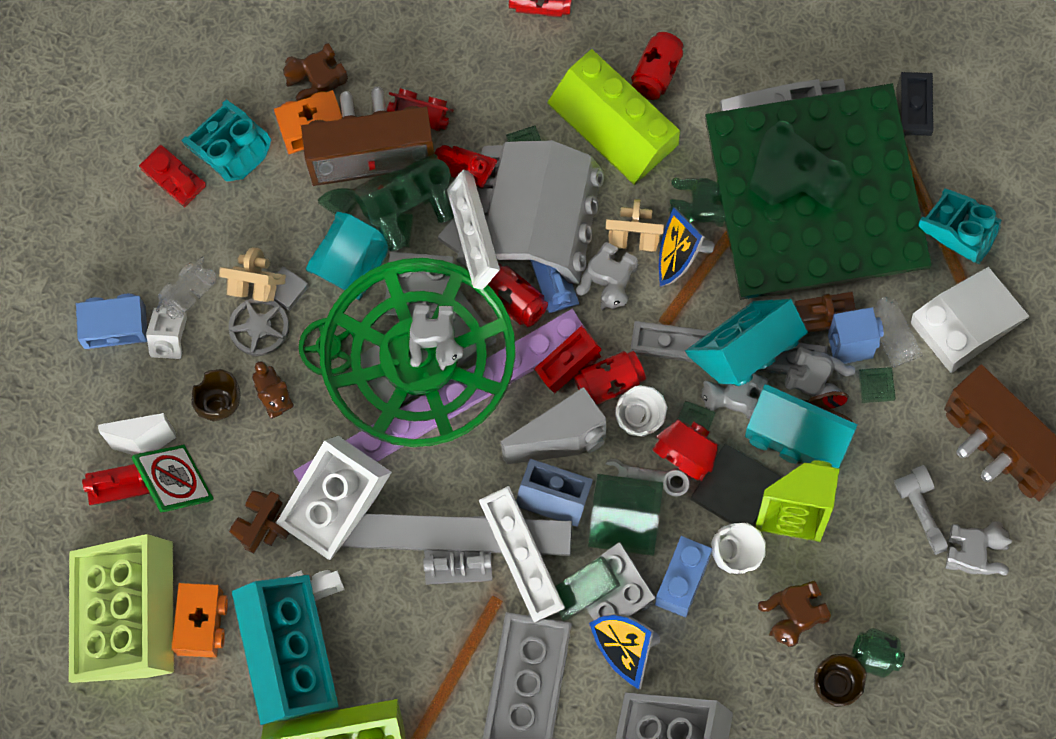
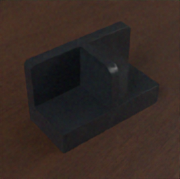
(915, 103)

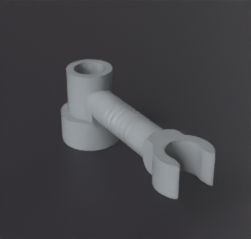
(666, 477)
(914, 486)

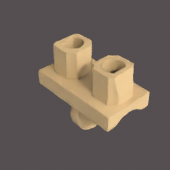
(649, 232)
(264, 281)

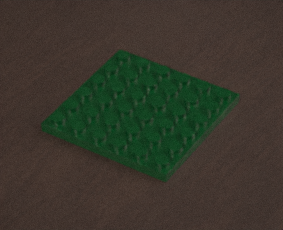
(799, 240)

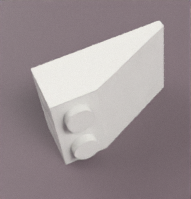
(968, 318)
(333, 496)

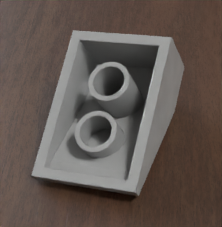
(559, 432)
(672, 718)

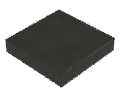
(734, 487)

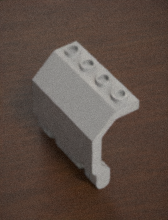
(541, 204)

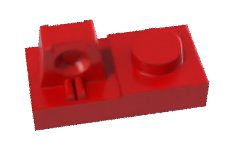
(172, 175)
(568, 358)

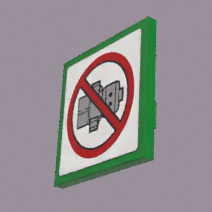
(172, 478)

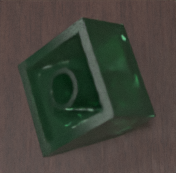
(625, 513)

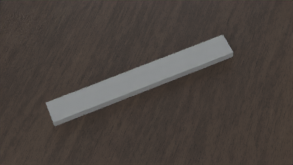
(451, 534)

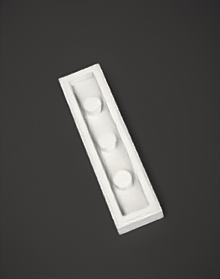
(473, 230)
(521, 554)

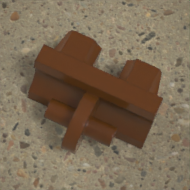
(819, 311)
(252, 534)

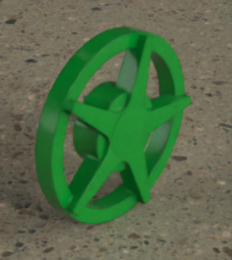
(336, 349)

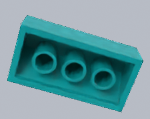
(284, 648)

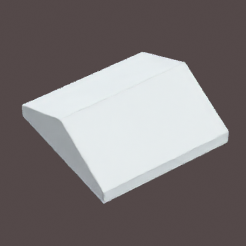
(138, 434)

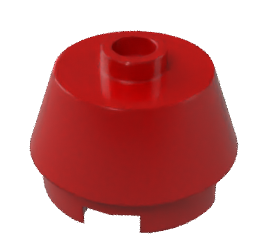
(687, 448)

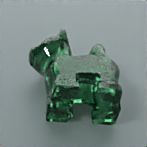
(703, 198)

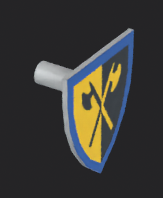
(679, 247)
(625, 645)

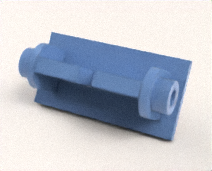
(554, 287)

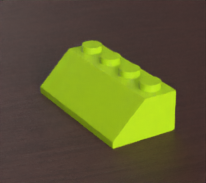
(614, 117)
(800, 502)
(367, 721)

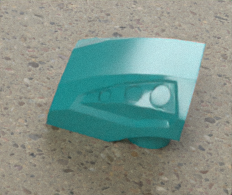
(229, 142)
(962, 225)
(348, 251)

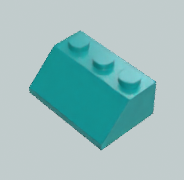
(749, 341)
(798, 429)

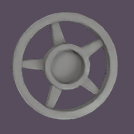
(258, 327)

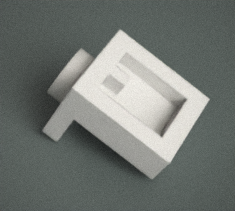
(165, 335)

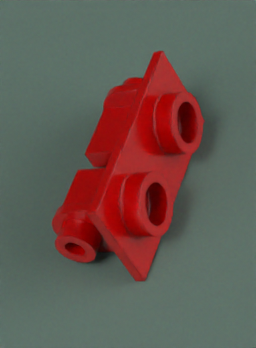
(436, 107)
(463, 159)
(114, 484)

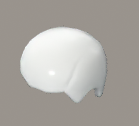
(635, 404)
(738, 548)

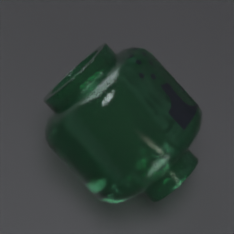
(878, 652)

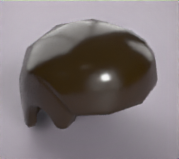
(216, 395)
(839, 680)

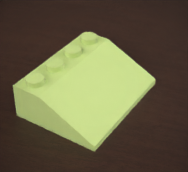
(121, 610)

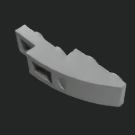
(783, 93)

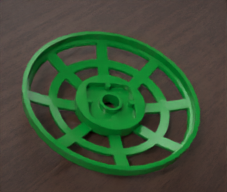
(395, 353)

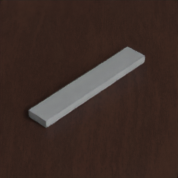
(672, 341)

